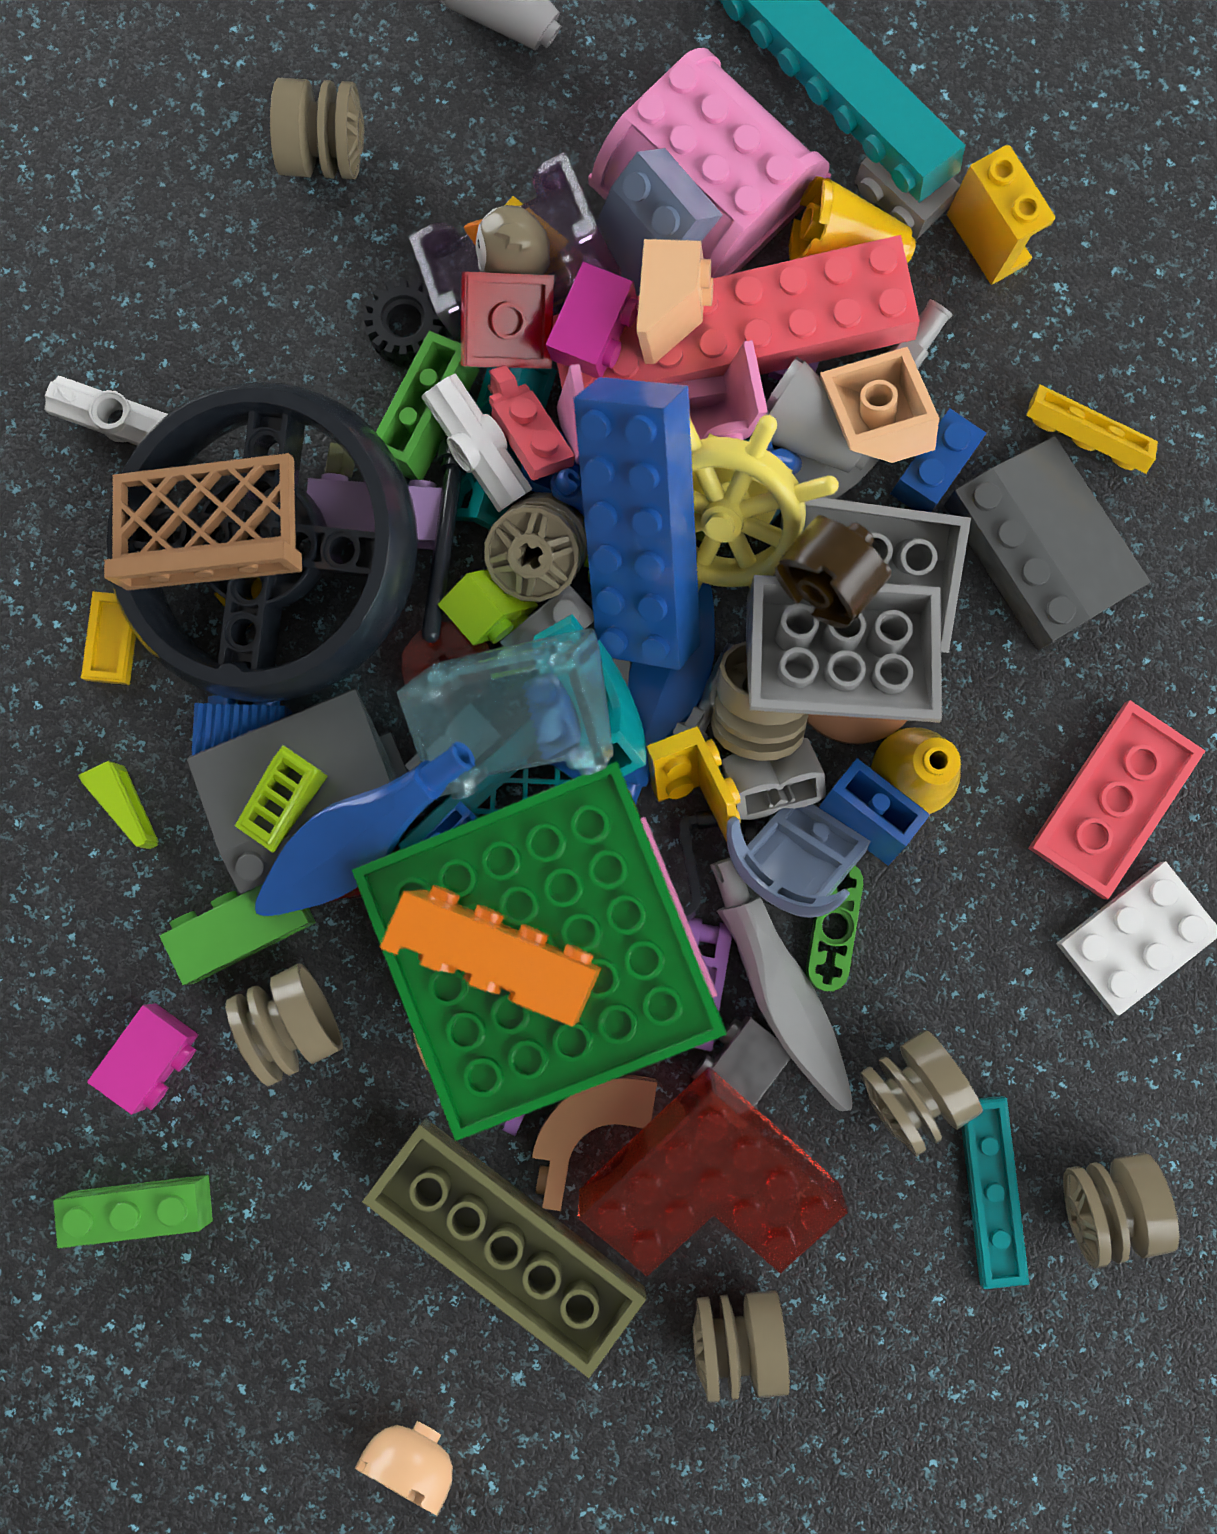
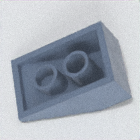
(653, 202)

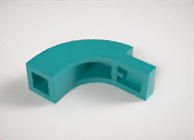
(624, 719)

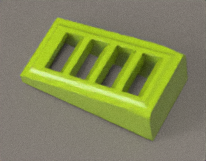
(265, 790)
(116, 794)

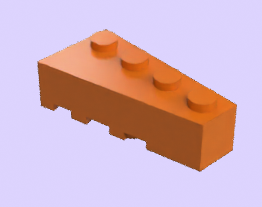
(493, 953)

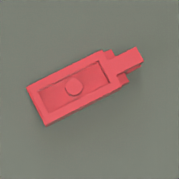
(527, 426)

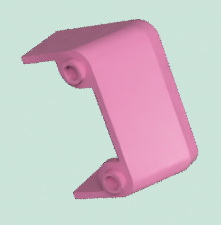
(717, 405)

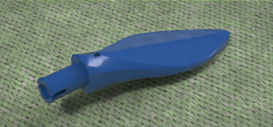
(668, 694)
(354, 832)

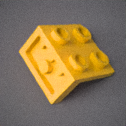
(688, 762)

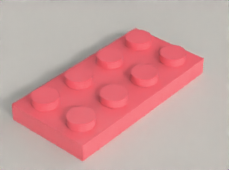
(1116, 800)

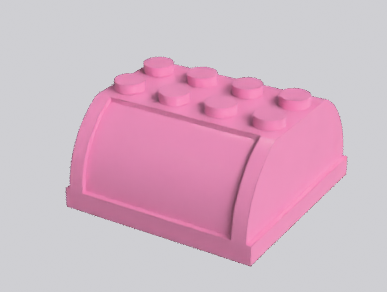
(728, 149)

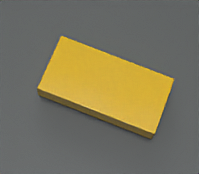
(108, 642)

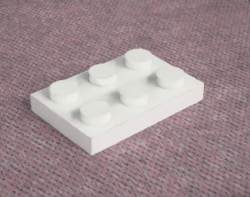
(1139, 938)

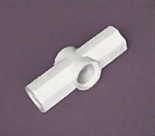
(93, 408)
(476, 442)

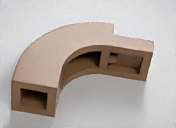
(618, 1101)

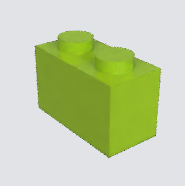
(484, 609)

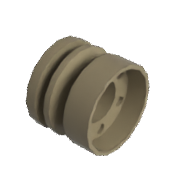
(314, 129)
(531, 523)
(747, 731)
(273, 1029)
(921, 1092)
(1121, 1210)
(742, 1346)

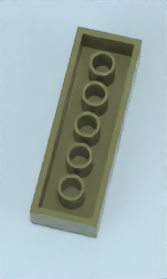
(506, 1247)

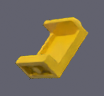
(999, 213)

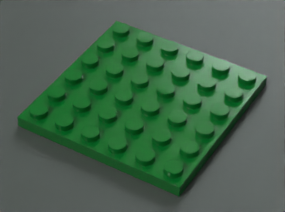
(587, 879)

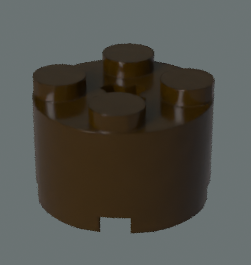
(833, 570)

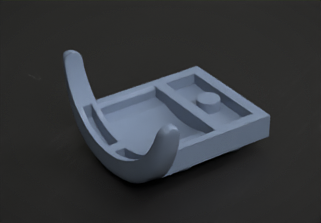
(797, 859)

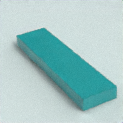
(995, 1197)

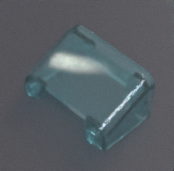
(514, 708)

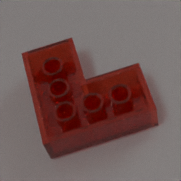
(704, 1160)

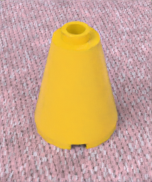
(840, 220)
(920, 766)

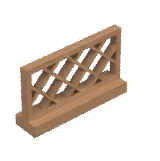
(196, 561)

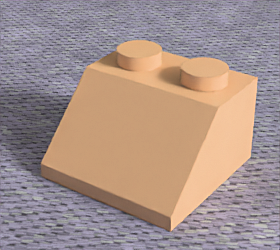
(672, 294)
(883, 406)

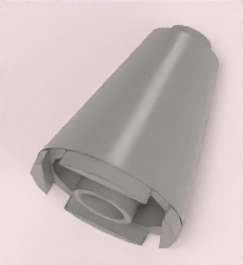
(521, 20)
(808, 421)

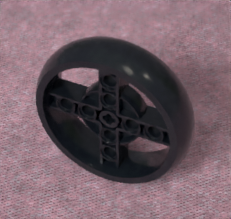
(385, 557)

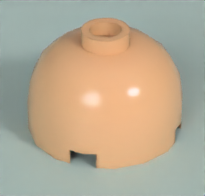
(410, 1464)

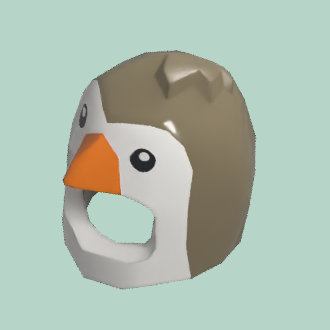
(510, 242)

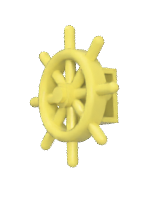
(737, 494)

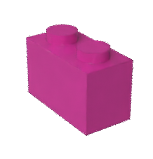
(593, 320)
(144, 1059)

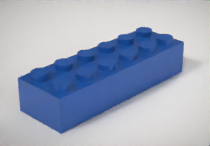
(640, 519)

